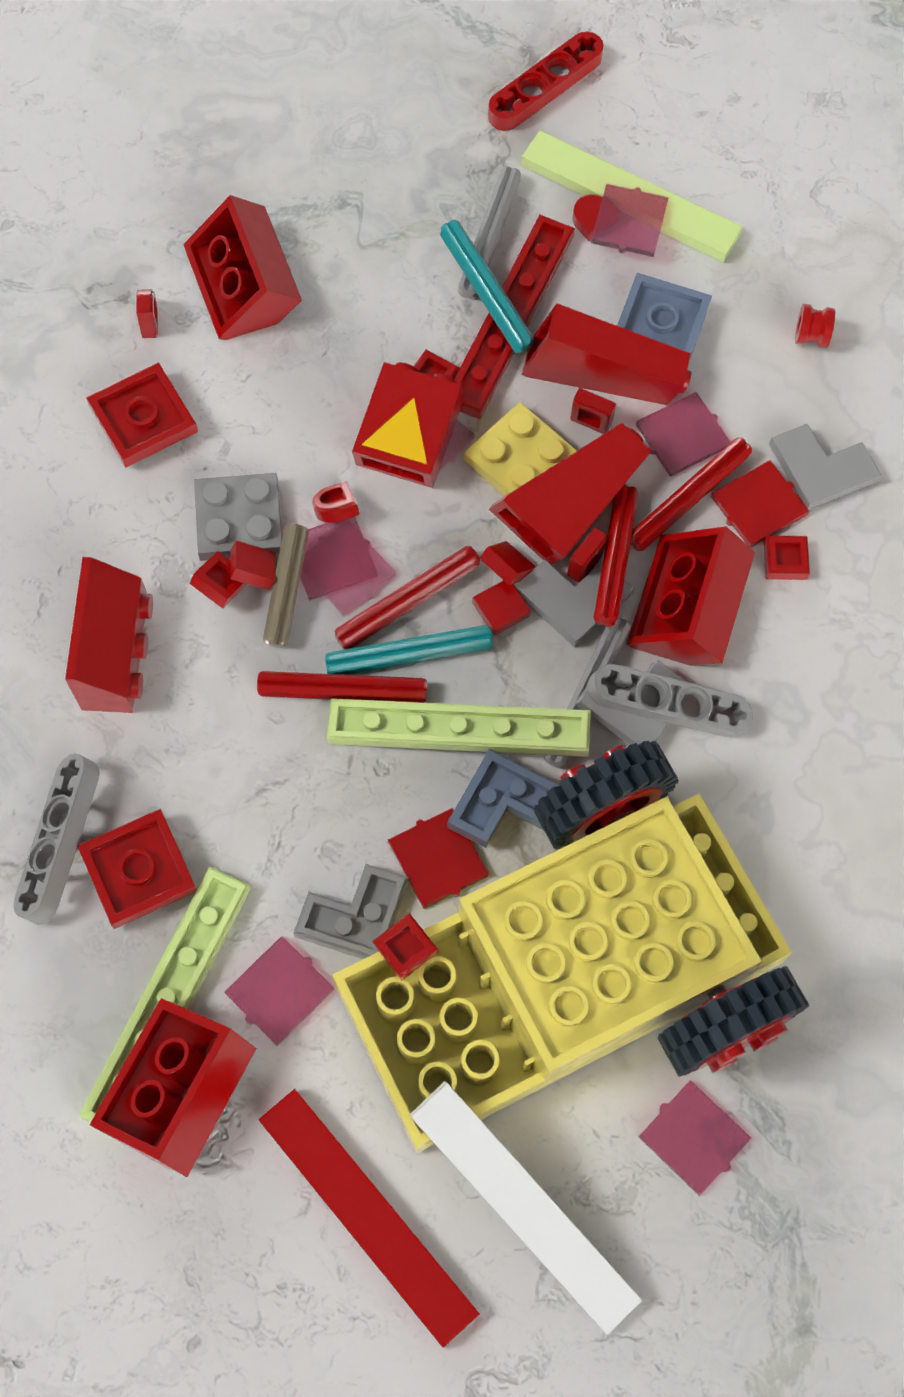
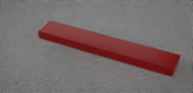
(525, 289)
(369, 1218)

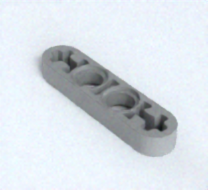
(671, 694)
(37, 899)

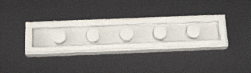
(525, 1207)

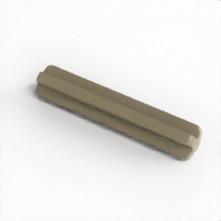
(285, 585)

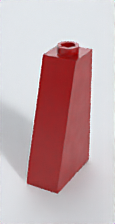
(605, 358)
(568, 497)

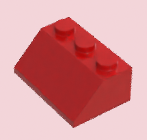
(241, 269)
(692, 596)
(108, 638)
(174, 1086)

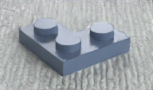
(494, 789)

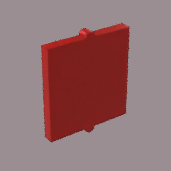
(759, 503)
(437, 859)

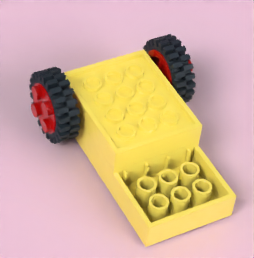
(583, 953)

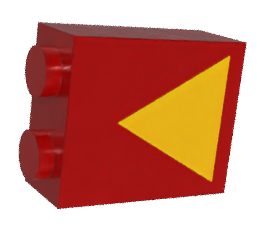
(408, 423)

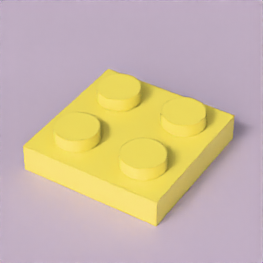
(516, 450)

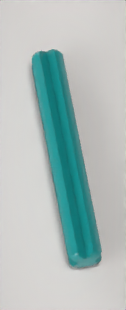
(487, 286)
(409, 650)

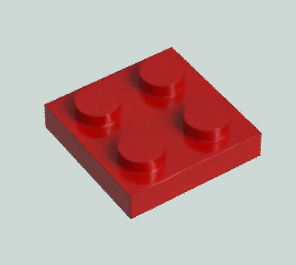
(142, 414)
(137, 868)

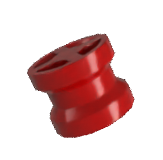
(815, 325)

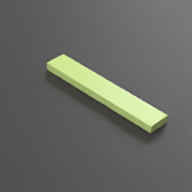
(590, 174)
(459, 727)
(180, 968)

